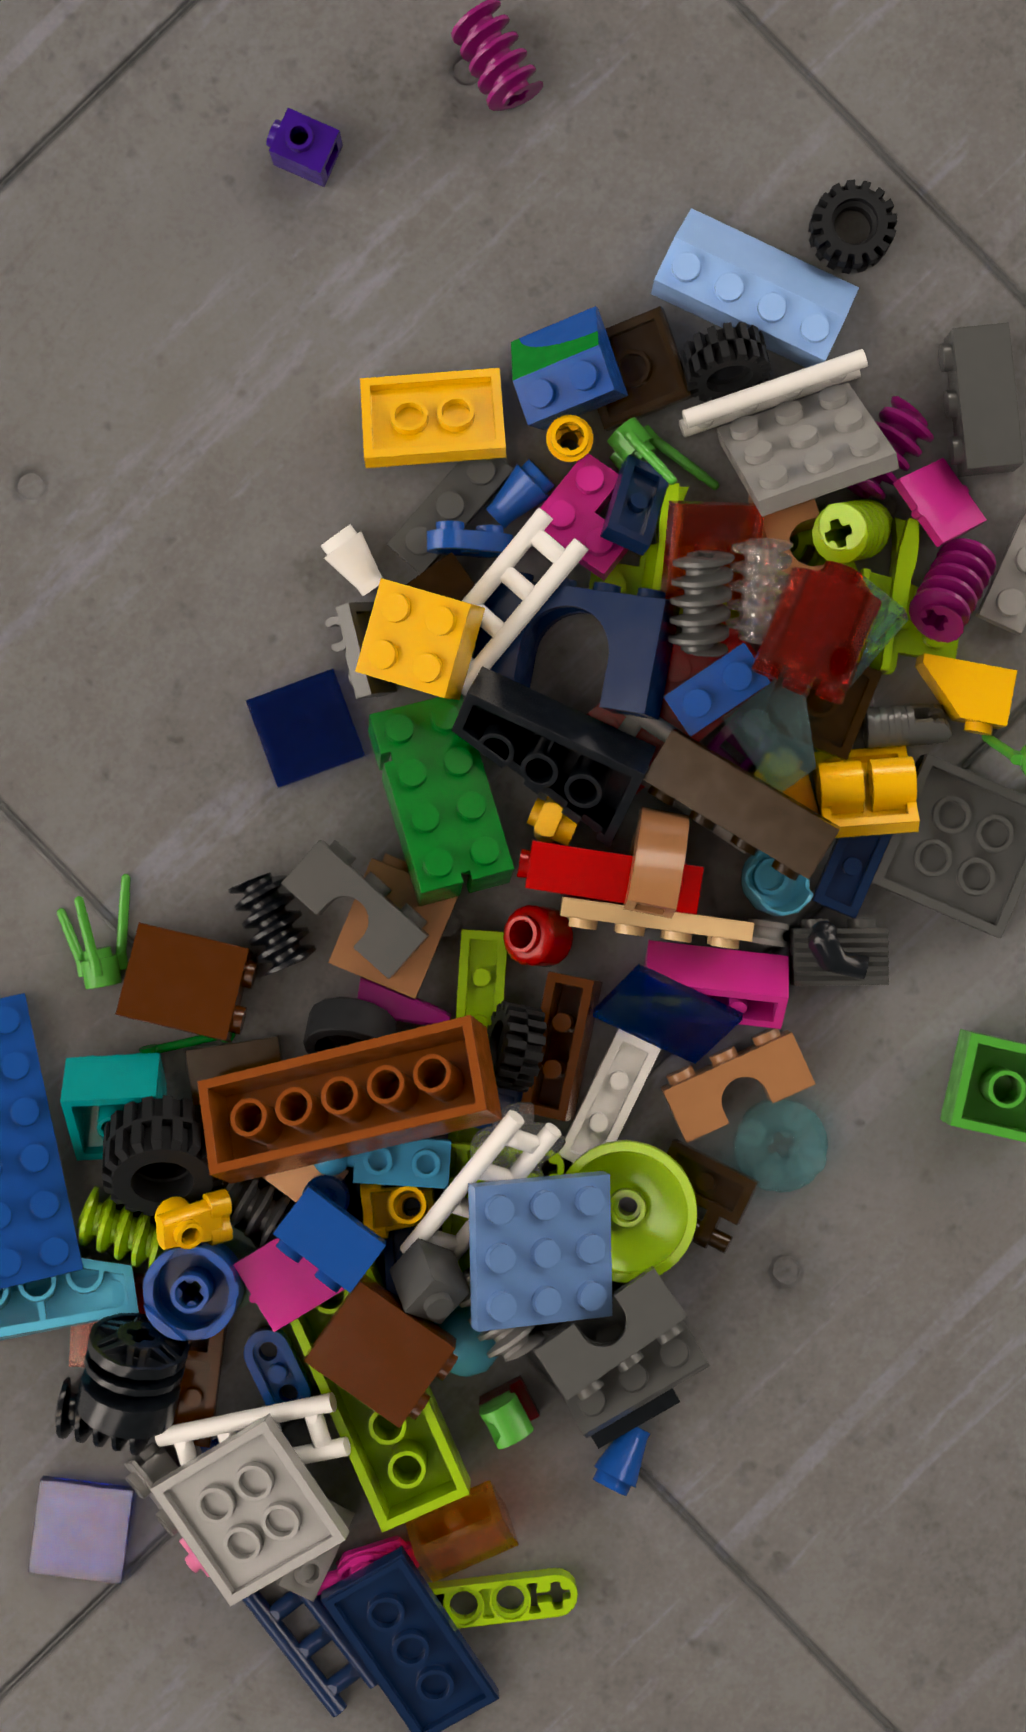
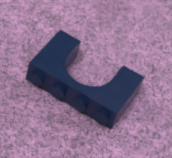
(635, 633)

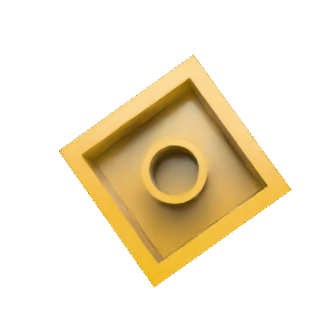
(420, 639)

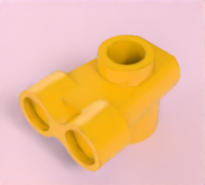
(550, 823)
(385, 1206)
(194, 1223)

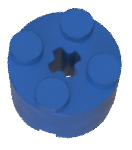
(196, 1316)

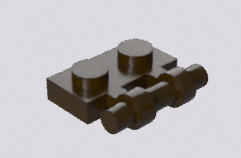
(717, 1189)

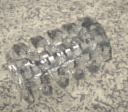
(759, 586)

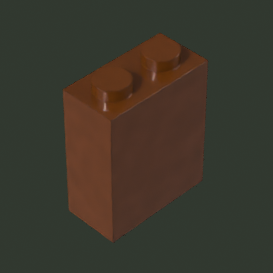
(186, 983)
(382, 1352)

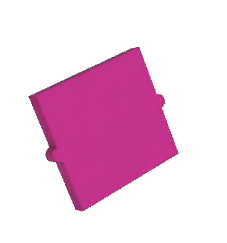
(939, 502)
(281, 1285)

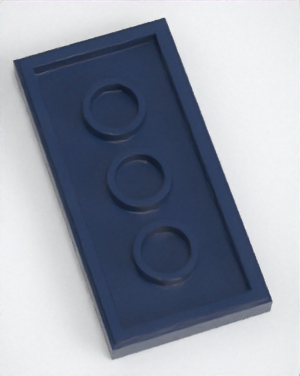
(409, 1643)

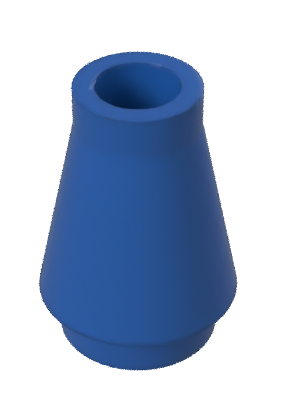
(520, 493)
(622, 1461)

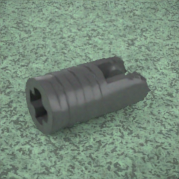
(905, 726)

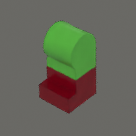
(508, 1412)

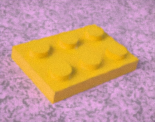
(432, 418)

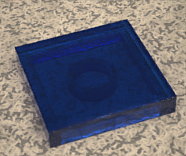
(305, 728)
(81, 1529)

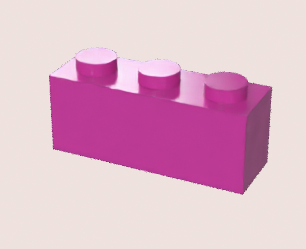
(740, 979)

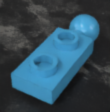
(408, 1164)

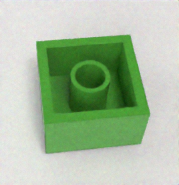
(987, 1086)

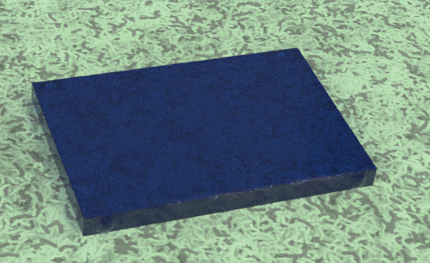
(667, 1014)

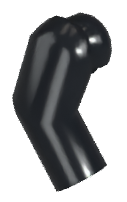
(831, 955)

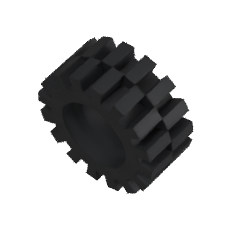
(858, 199)
(725, 361)
(516, 1044)

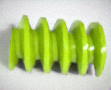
(852, 530)
(118, 1228)

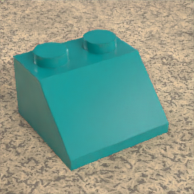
(100, 1086)

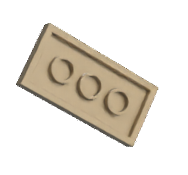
(719, 930)

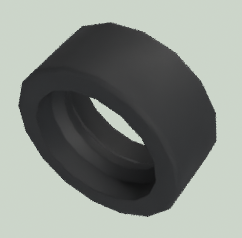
(345, 1022)

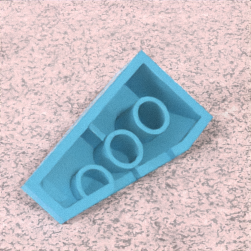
(68, 1299)

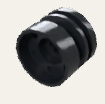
(130, 1377)

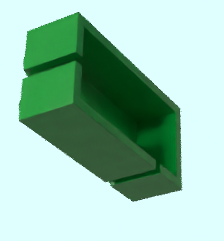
(439, 800)

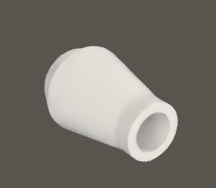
(352, 559)

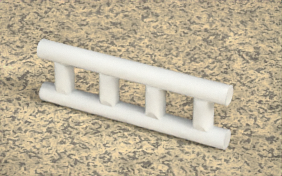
(772, 393)
(533, 596)
(480, 1168)
(227, 1425)

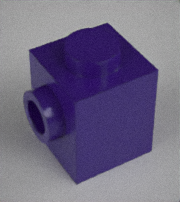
(304, 146)

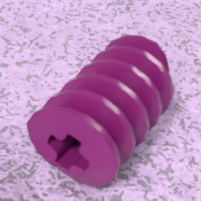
(492, 58)
(901, 427)
(952, 589)

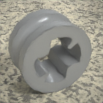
(769, 932)

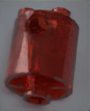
(819, 631)

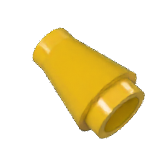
(571, 428)

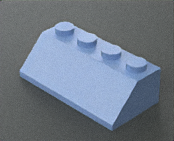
(741, 279)

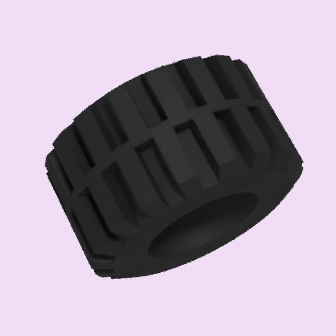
(156, 1154)

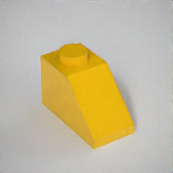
(970, 691)

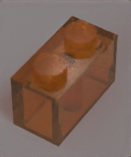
(462, 1532)

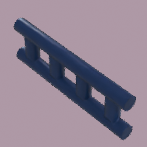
(300, 1652)

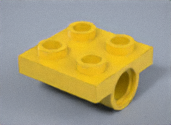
(868, 792)

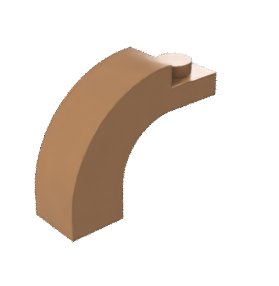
(657, 862)

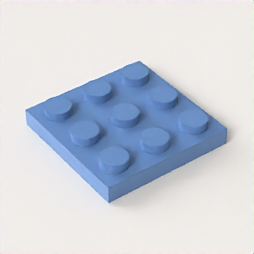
(540, 1250)

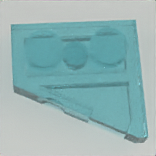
(775, 734)

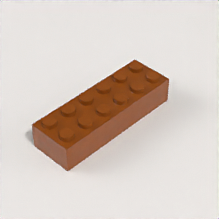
(349, 1100)

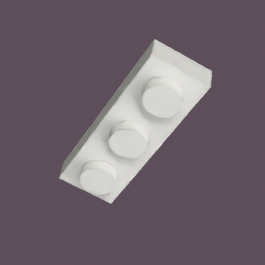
(610, 1094)

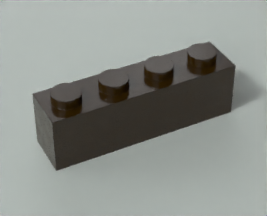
(741, 804)

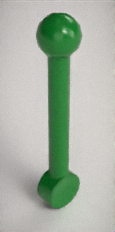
(178, 1044)

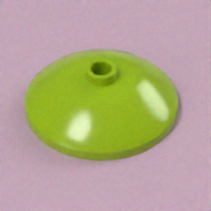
(665, 1211)

